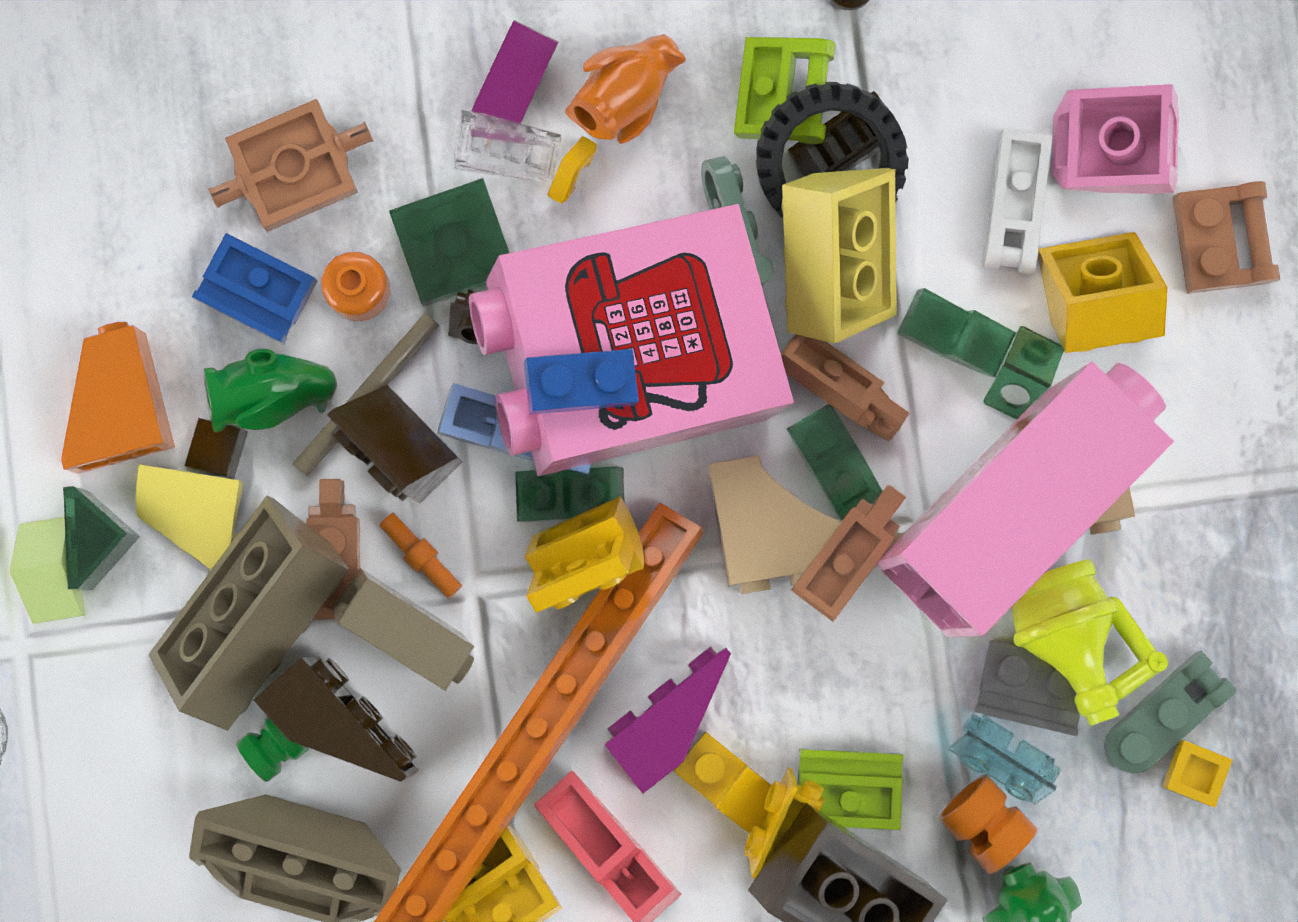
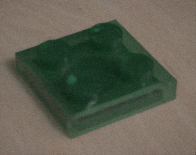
(450, 240)

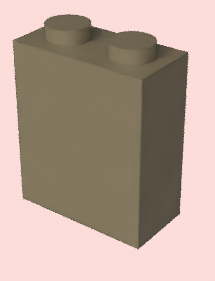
(404, 630)

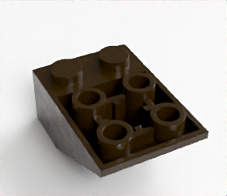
(400, 444)
(322, 714)

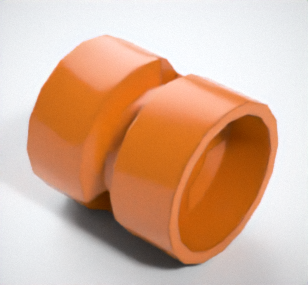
(985, 821)

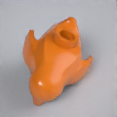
(624, 88)

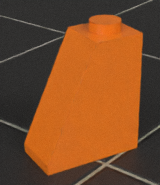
(115, 402)

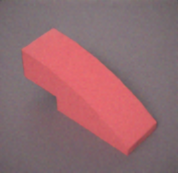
(607, 849)

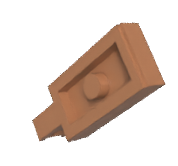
(843, 385)
(339, 527)
(850, 554)

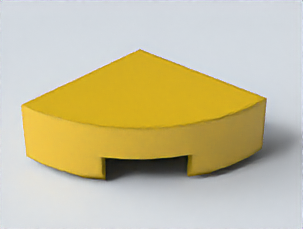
(569, 169)

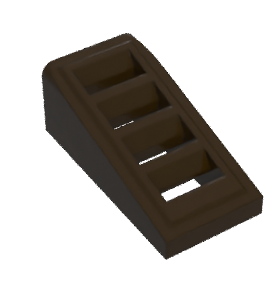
(834, 127)

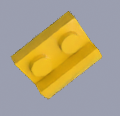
(583, 555)
(506, 887)

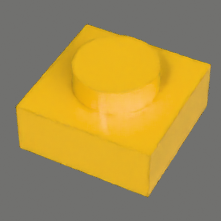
(1197, 773)

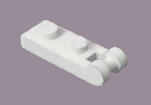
(1017, 199)

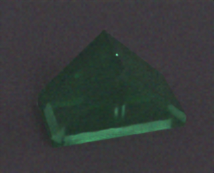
(93, 538)

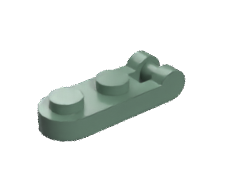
(723, 188)
(1166, 716)

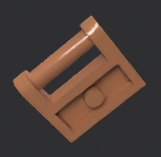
(1209, 238)

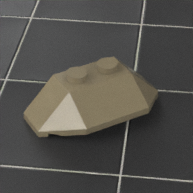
(295, 858)

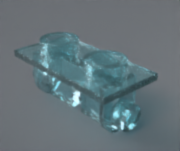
(1025, 773)

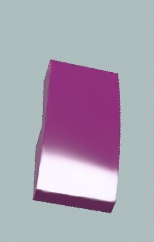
(515, 73)

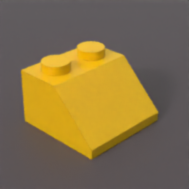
(1103, 292)

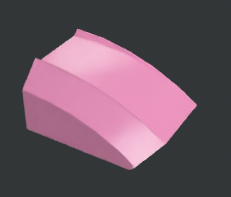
(1117, 140)

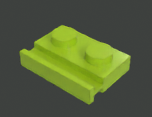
(857, 786)

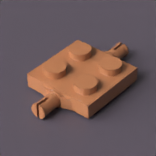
(291, 165)

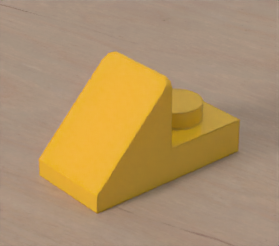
(725, 782)

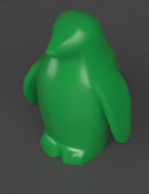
(265, 390)
(1034, 897)

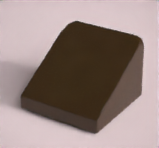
(216, 451)

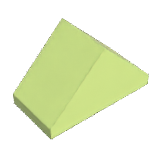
(41, 572)

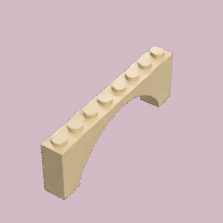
(777, 536)

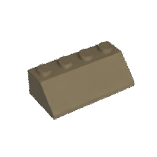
(246, 615)

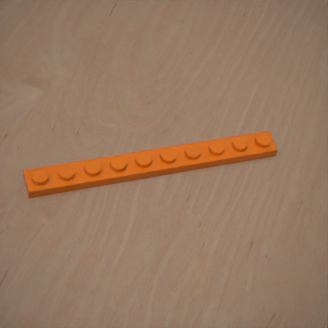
(541, 726)

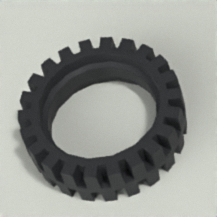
(816, 100)

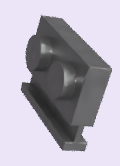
(1026, 690)

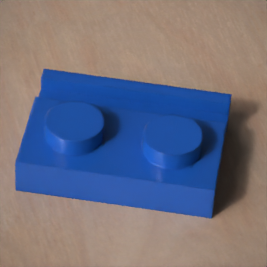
(255, 288)

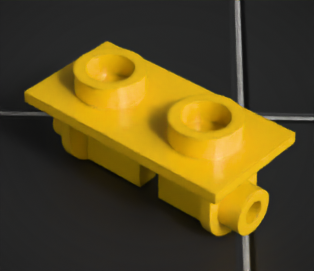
(783, 805)

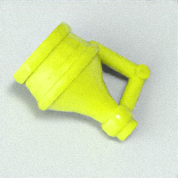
(1067, 626)

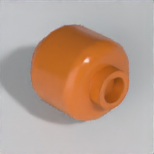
(355, 286)

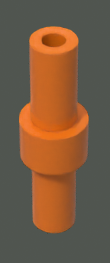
(420, 555)

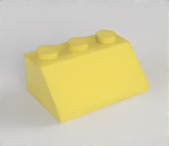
(839, 252)

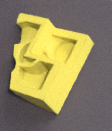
(190, 509)

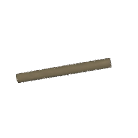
(381, 376)

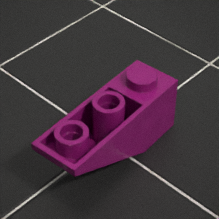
(662, 735)

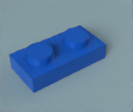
(580, 381)

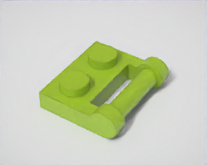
(769, 78)

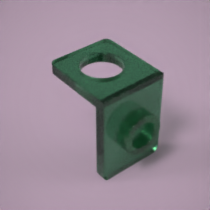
(1029, 364)

